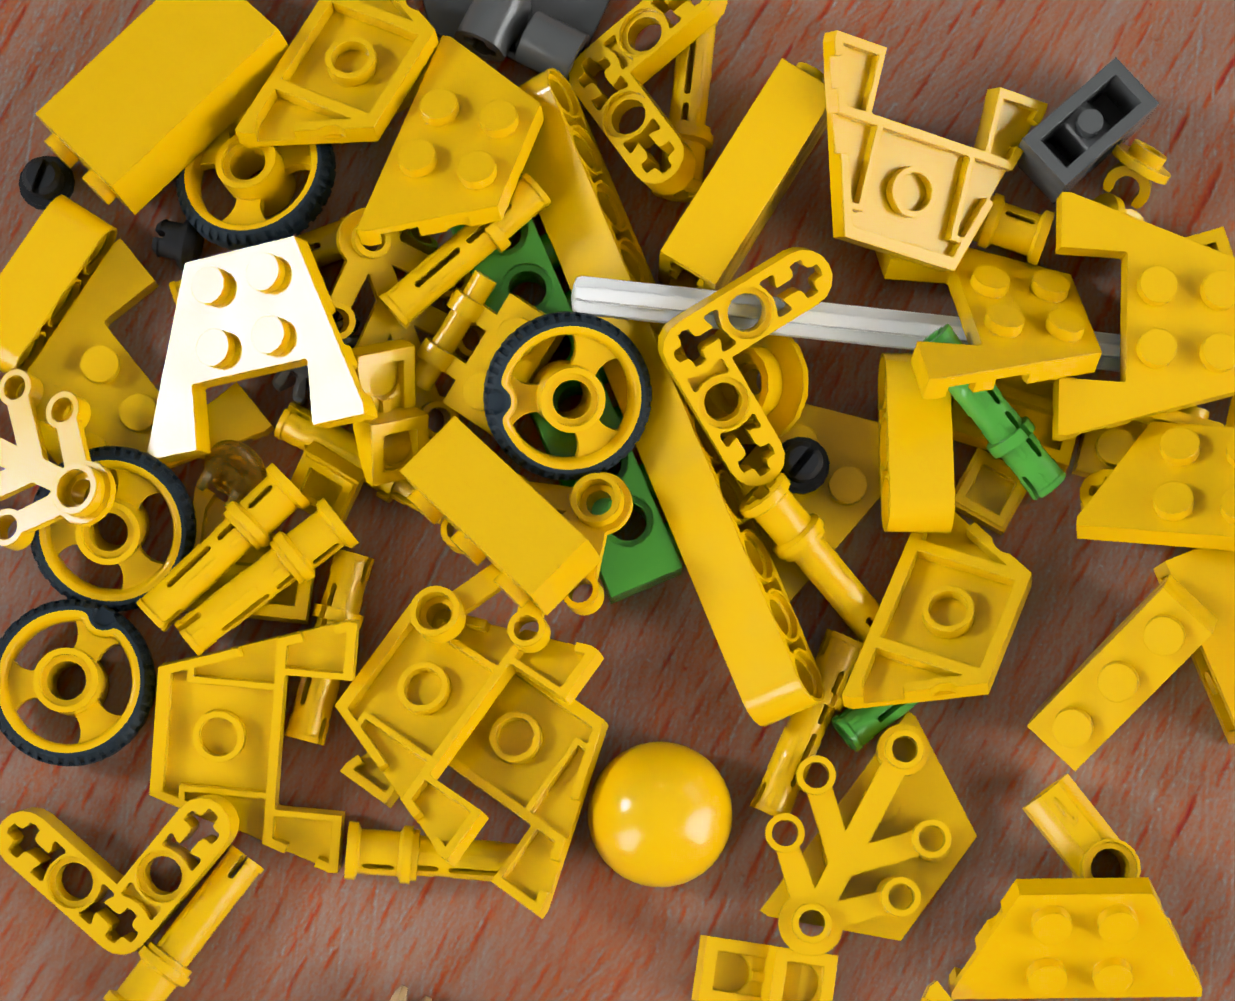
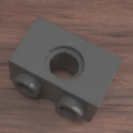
(1085, 129)

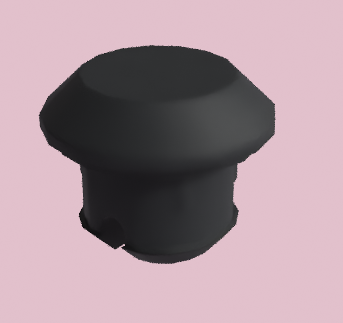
(45, 180)
(178, 242)
(805, 464)

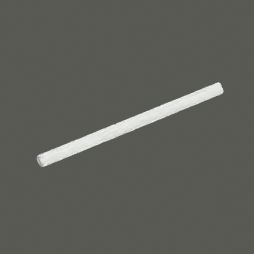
(823, 322)

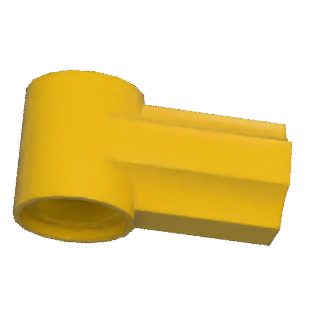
(1077, 829)

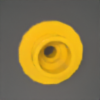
(782, 384)

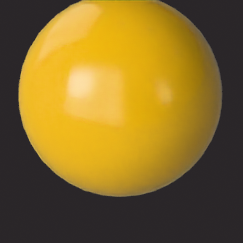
(660, 814)

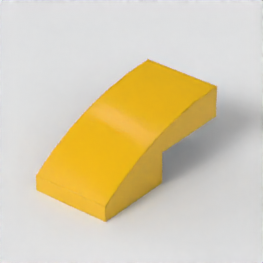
(400, 427)
(760, 973)

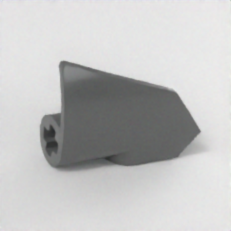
(525, 31)

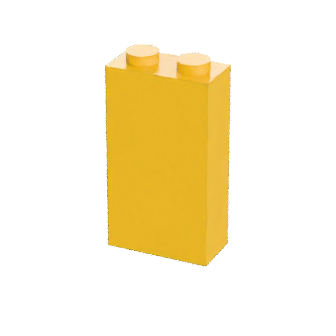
(161, 94)
(747, 180)

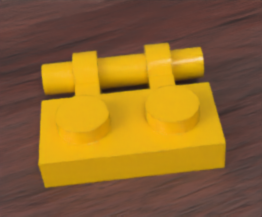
(467, 308)

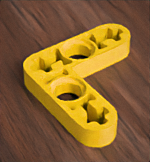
(627, 73)
(718, 366)
(130, 891)

